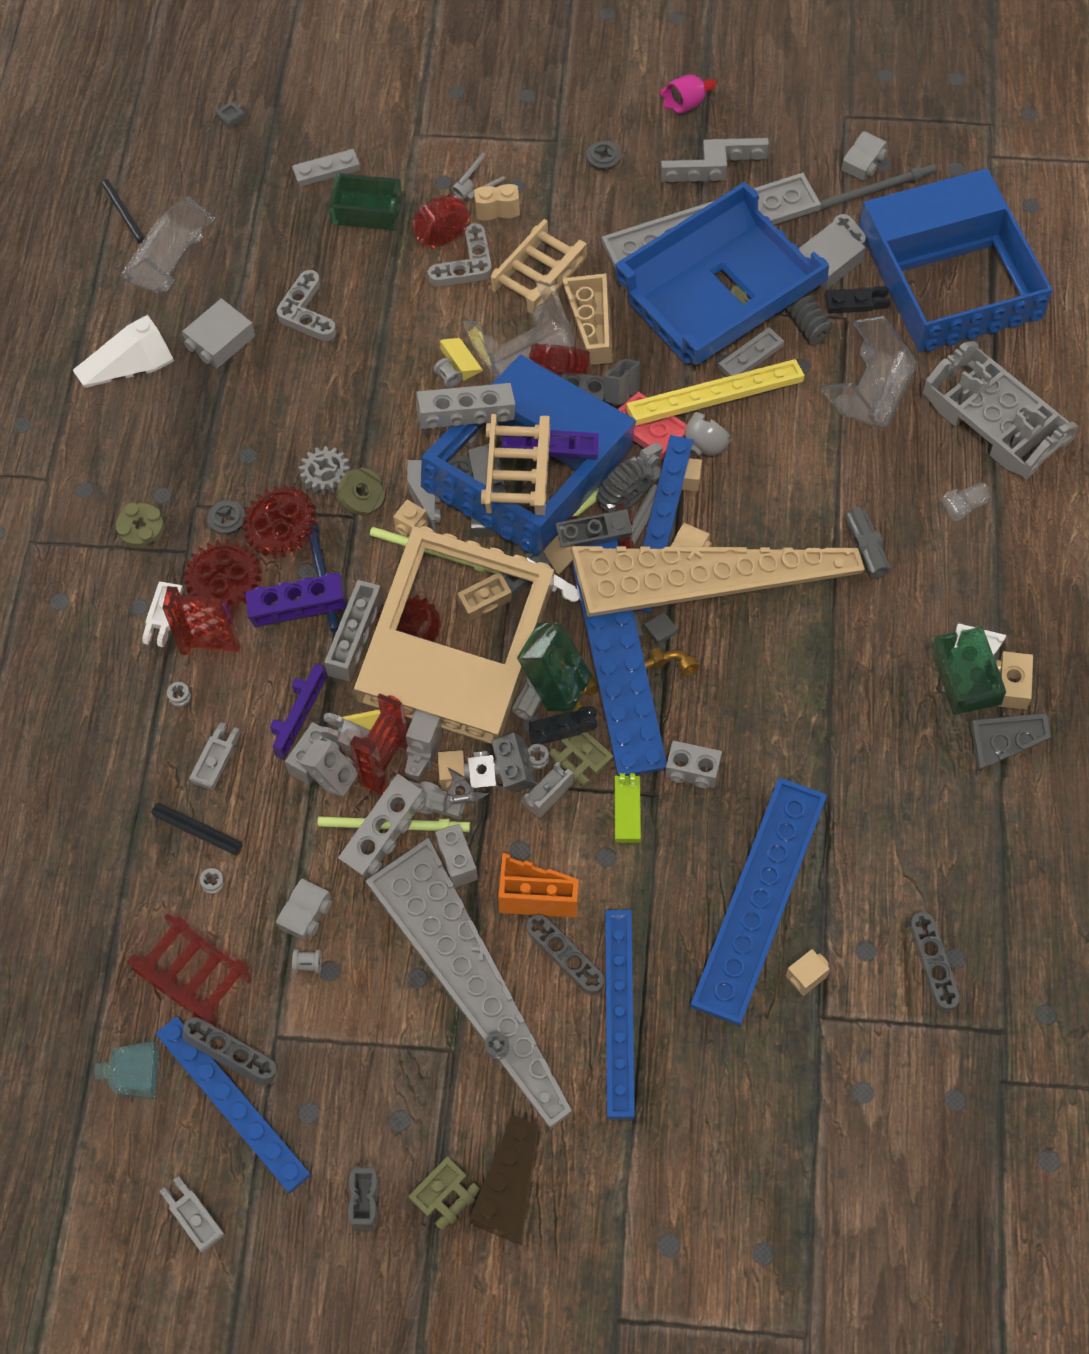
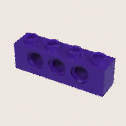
(287, 609)

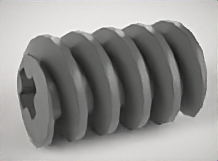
(810, 319)

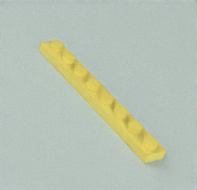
(715, 392)

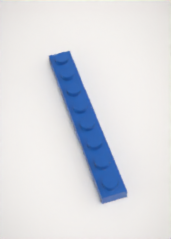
(667, 495)
(619, 1015)
(235, 1108)

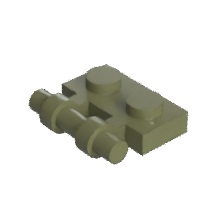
(587, 751)
(438, 1187)

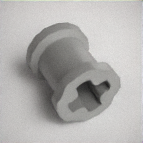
(447, 372)
(306, 961)

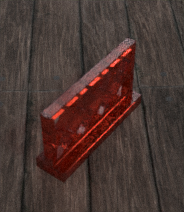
(183, 626)

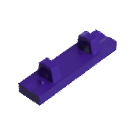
(561, 444)
(308, 692)

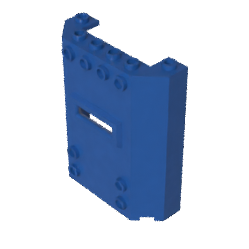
(684, 300)

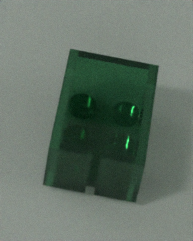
(365, 201)
(554, 666)
(968, 671)

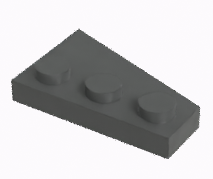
(1007, 736)

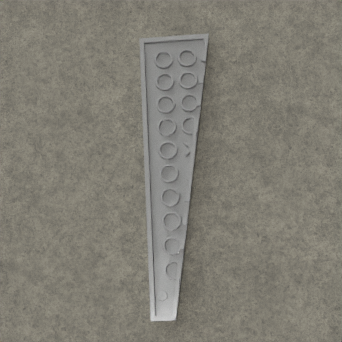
(440, 930)

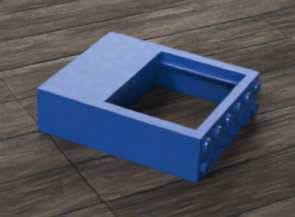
(943, 223)
(570, 408)

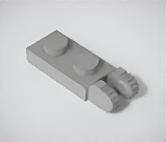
(345, 731)
(214, 758)
(193, 1217)

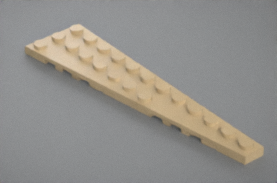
(656, 577)

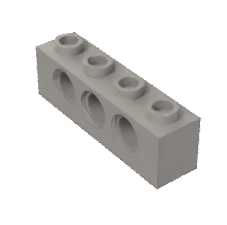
(465, 405)
(353, 630)
(369, 831)

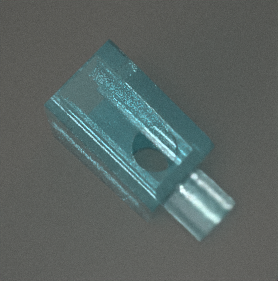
(131, 1070)

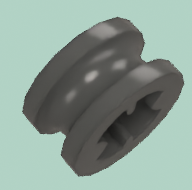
(502, 1040)

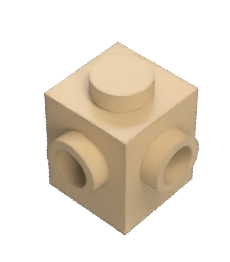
(409, 516)

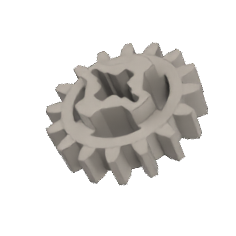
(324, 469)

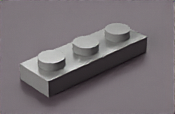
(326, 167)
(751, 353)

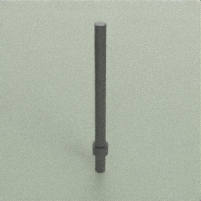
(913, 175)

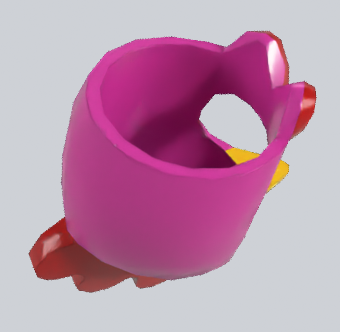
(691, 90)

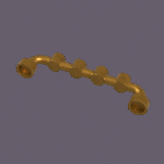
(688, 665)

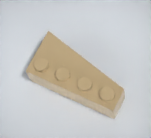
(592, 313)

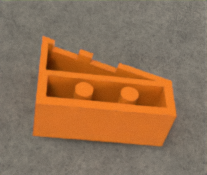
(536, 891)

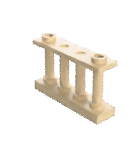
(560, 269)
(537, 476)

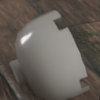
(707, 436)

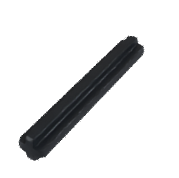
(197, 828)

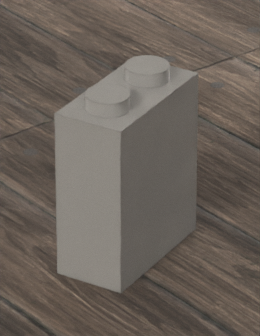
(838, 249)
(218, 333)

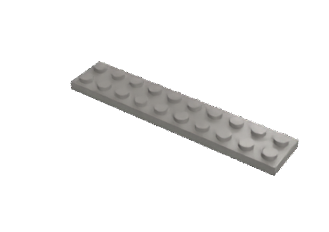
(777, 200)

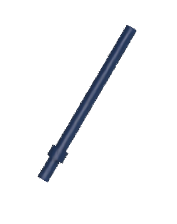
(320, 569)

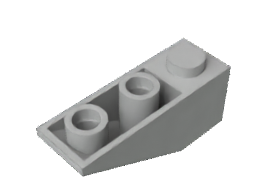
(422, 498)

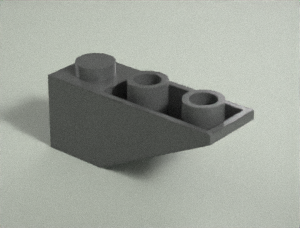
(595, 529)

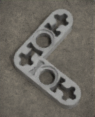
(474, 262)
(299, 312)

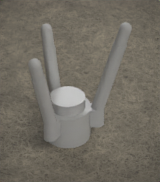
(464, 186)

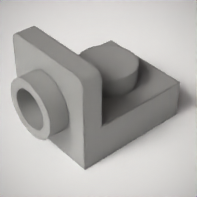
(651, 455)

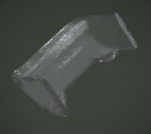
(165, 245)
(550, 328)
(884, 379)

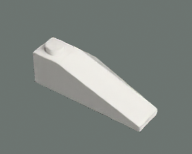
(130, 351)

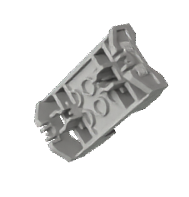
(999, 410)

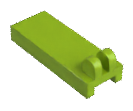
(627, 809)

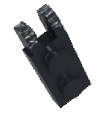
(857, 300)
(563, 725)

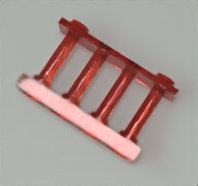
(376, 750)
(185, 996)

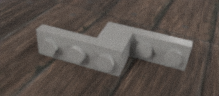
(714, 162)

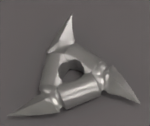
(460, 782)

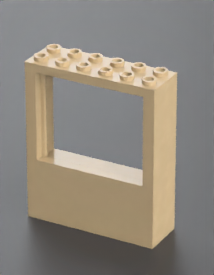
(461, 688)

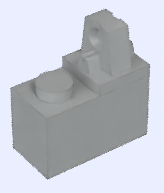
(423, 743)

